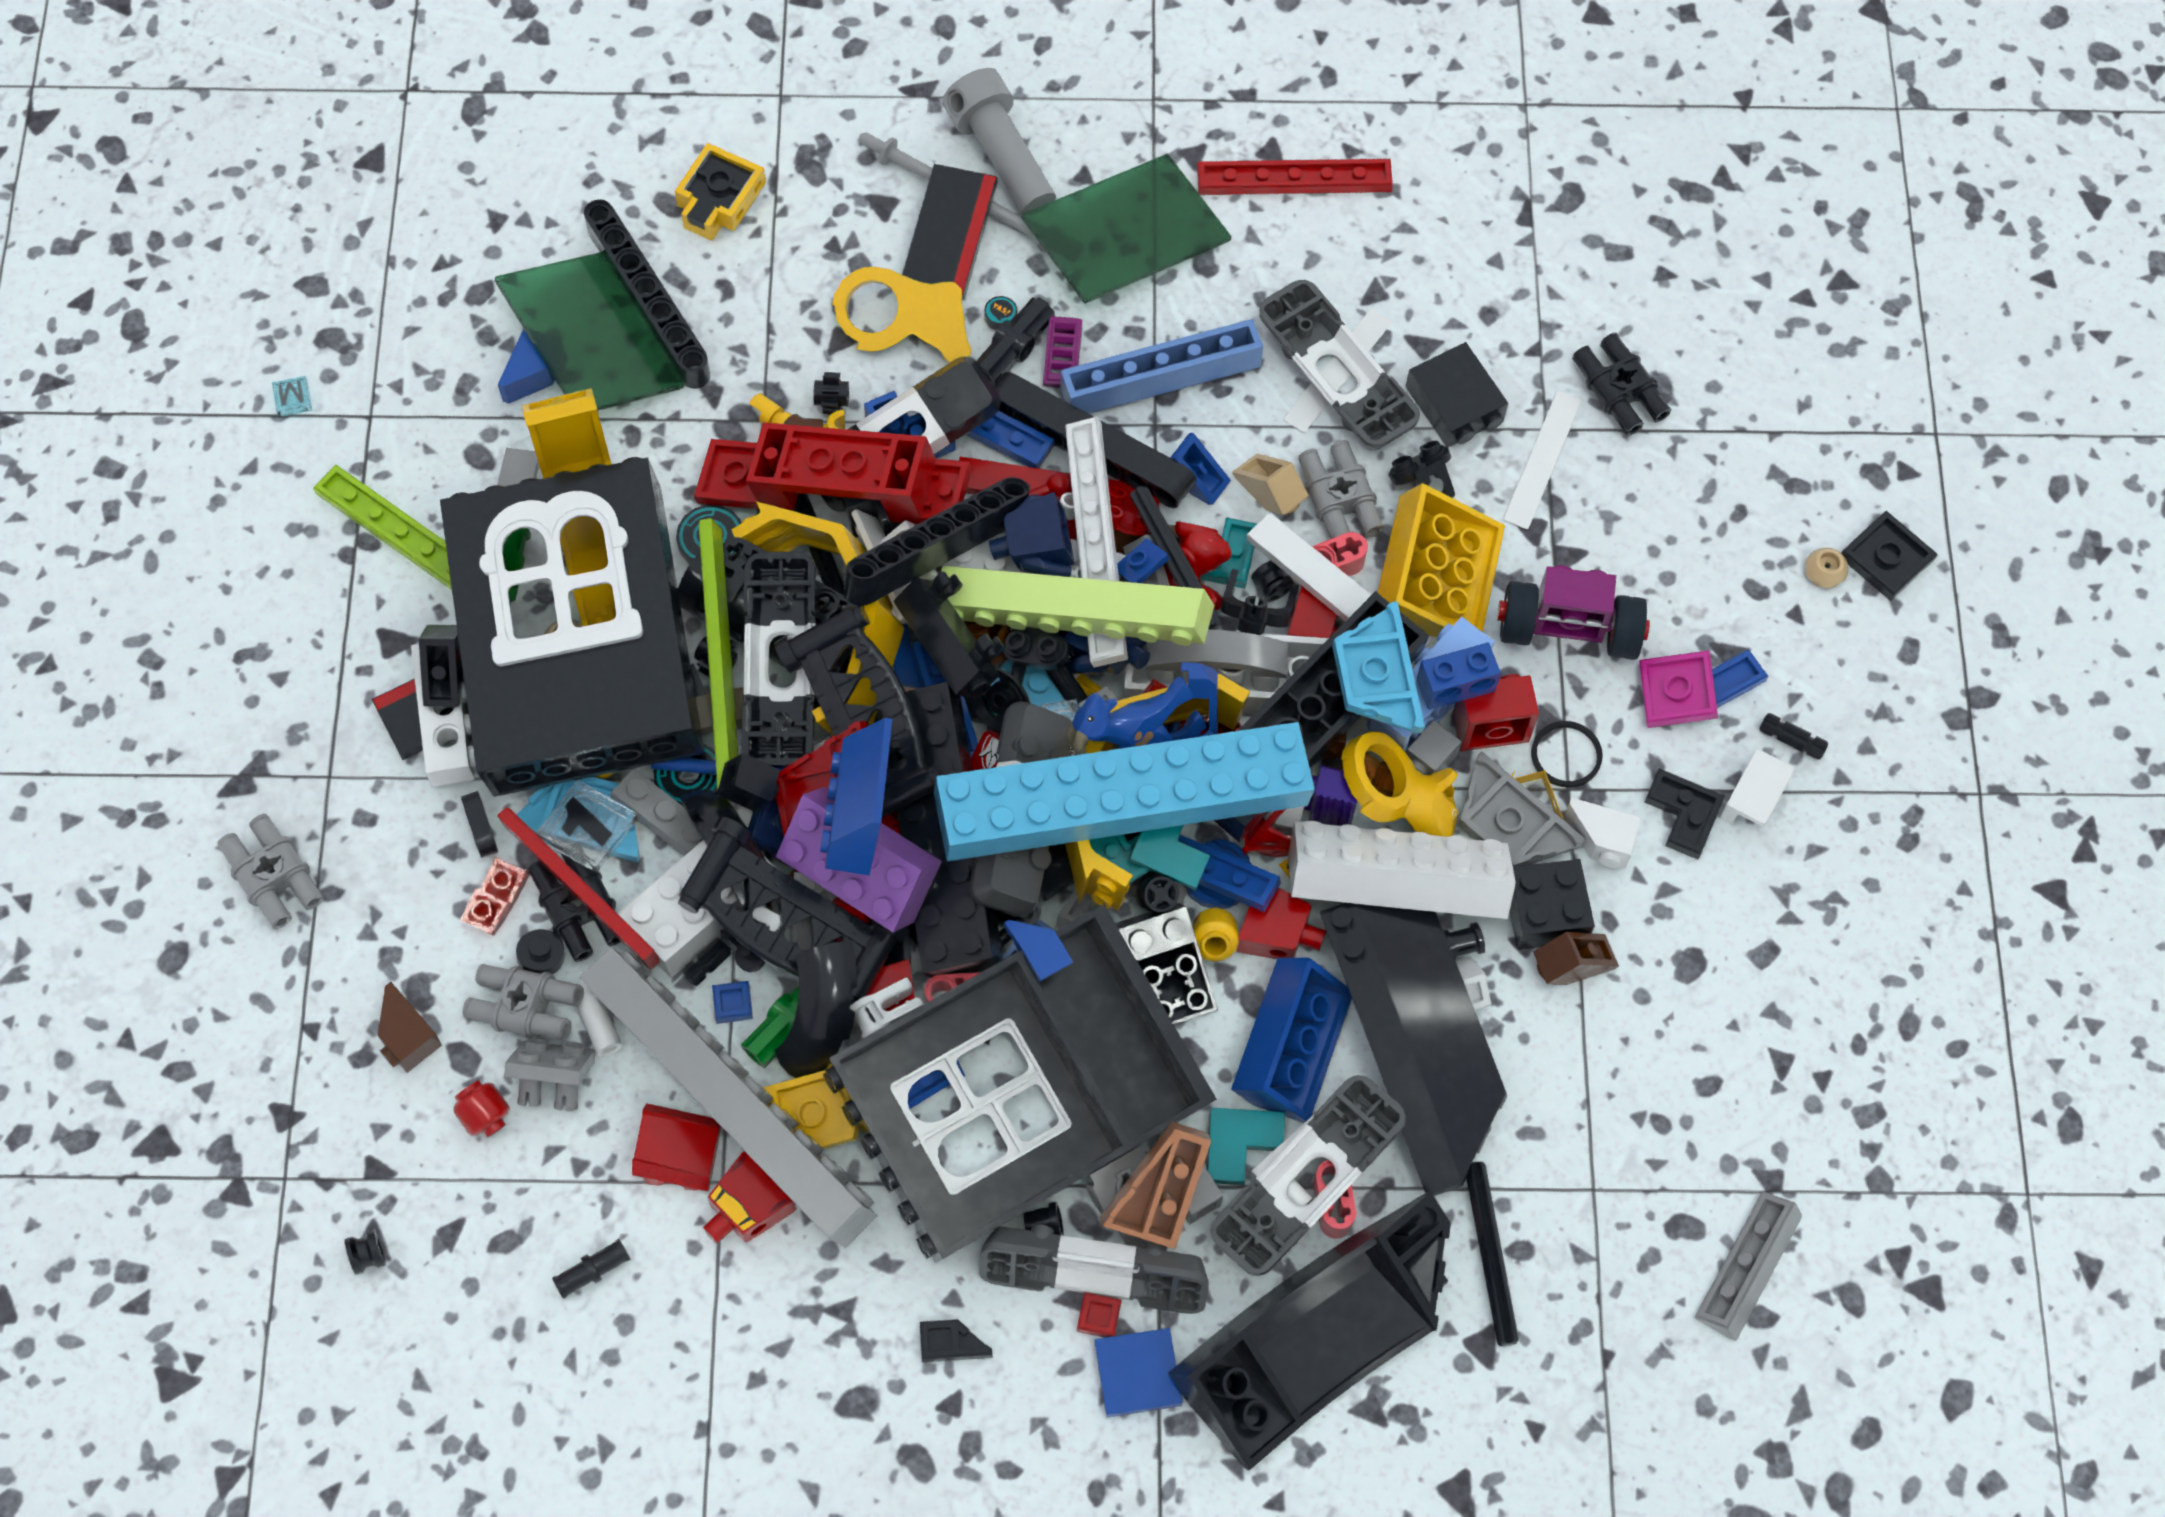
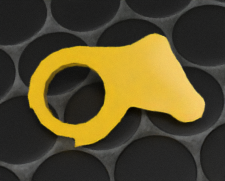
(923, 310)

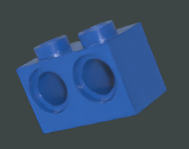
(1458, 676)

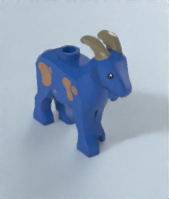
(1134, 723)

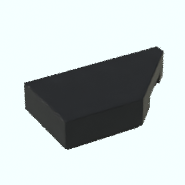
(950, 1341)

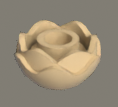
(1824, 576)

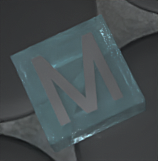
(292, 396)

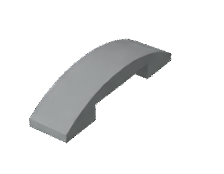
(1223, 650)

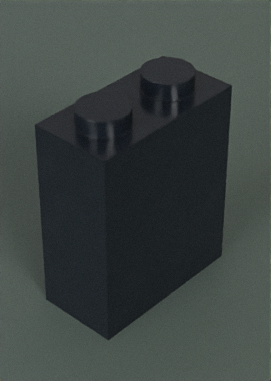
(1457, 395)

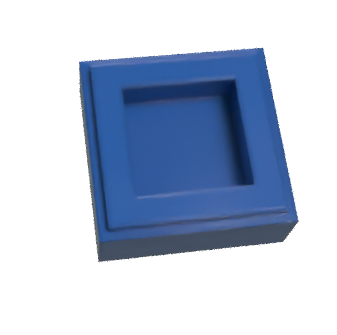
(732, 1002)

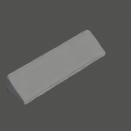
(1749, 1265)

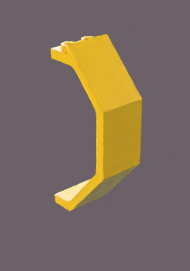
(571, 439)
(783, 531)
(1094, 873)

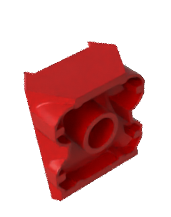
(676, 1148)

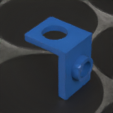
(1141, 562)

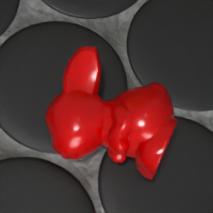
(1204, 552)

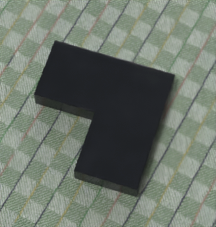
(1692, 804)

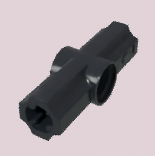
(1015, 339)

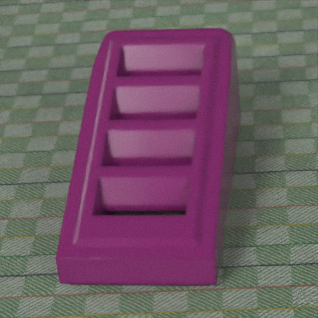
(1061, 331)

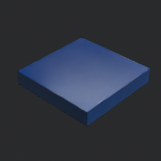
(1136, 1372)

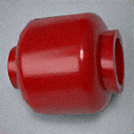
(481, 1109)

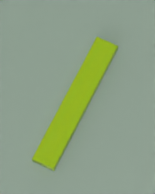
(385, 522)

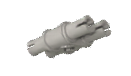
(1341, 491)
(264, 887)
(523, 1002)

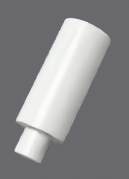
(598, 1024)

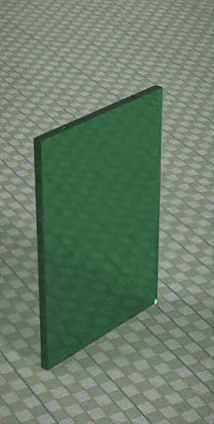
(1126, 228)
(589, 331)

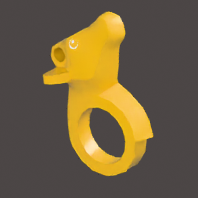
(1419, 798)

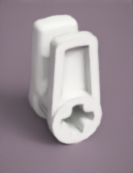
(871, 1009)

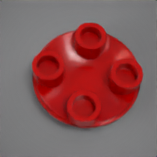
(1124, 514)

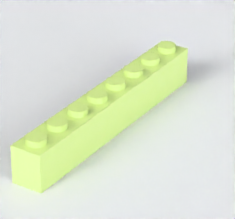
(1082, 605)

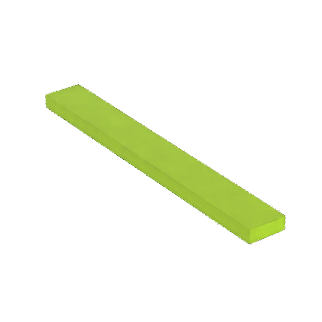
(718, 644)

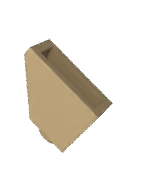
(1272, 483)

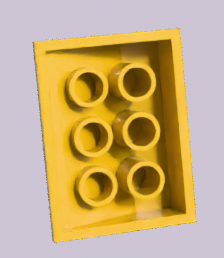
(1440, 560)

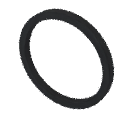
(1568, 724)

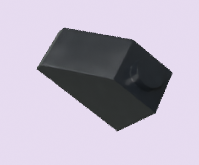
(440, 666)

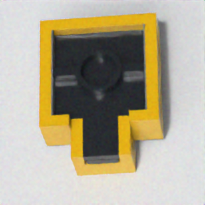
(718, 191)

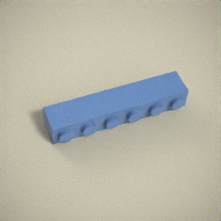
(1163, 367)

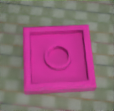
(1678, 689)

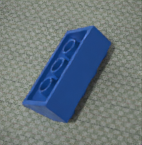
(856, 799)
(1293, 1038)

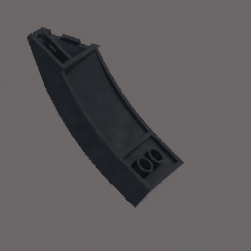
(1420, 1034)
(1319, 1332)

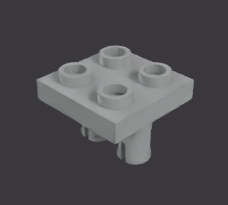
(559, 1064)

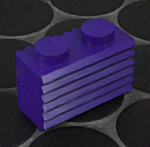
(1332, 799)

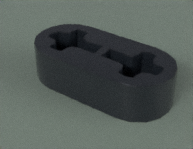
(479, 824)

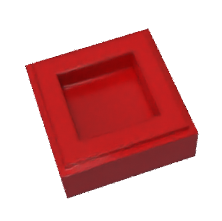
(1099, 1315)

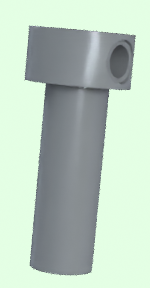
(981, 107)

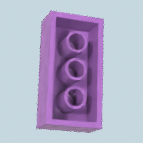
(898, 873)

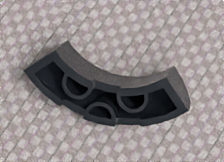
(704, 810)
(822, 1009)

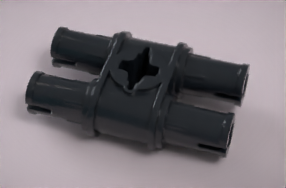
(1621, 384)
(564, 914)

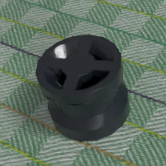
(1272, 581)
(1164, 896)
(368, 1249)

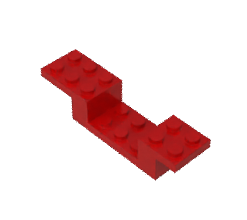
(832, 463)

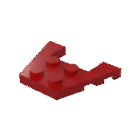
(808, 774)

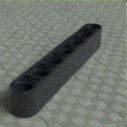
(651, 305)
(1124, 456)
(932, 542)

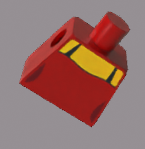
(746, 1202)

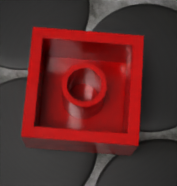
(1499, 716)

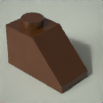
(1574, 958)
(404, 1032)

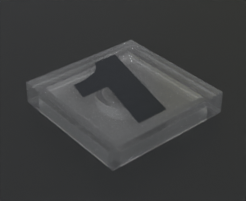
(587, 825)

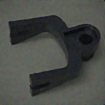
(1254, 617)

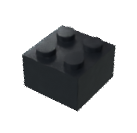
(1549, 903)

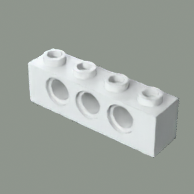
(444, 764)

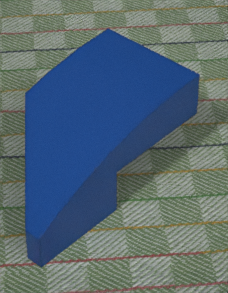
(1040, 948)

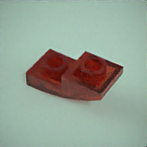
(496, 897)

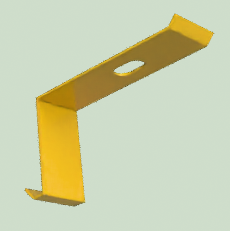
(1542, 774)

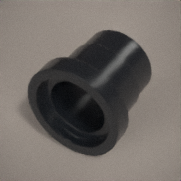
(1046, 1216)

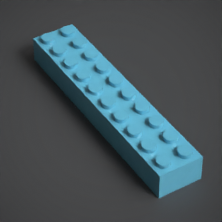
(1122, 791)

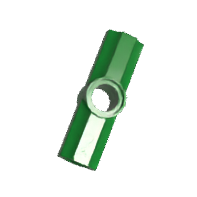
(773, 1030)

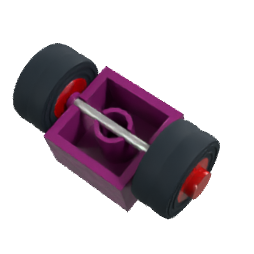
(1576, 608)

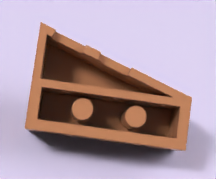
(1161, 1188)

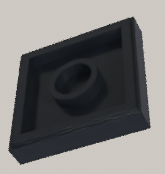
(1888, 555)

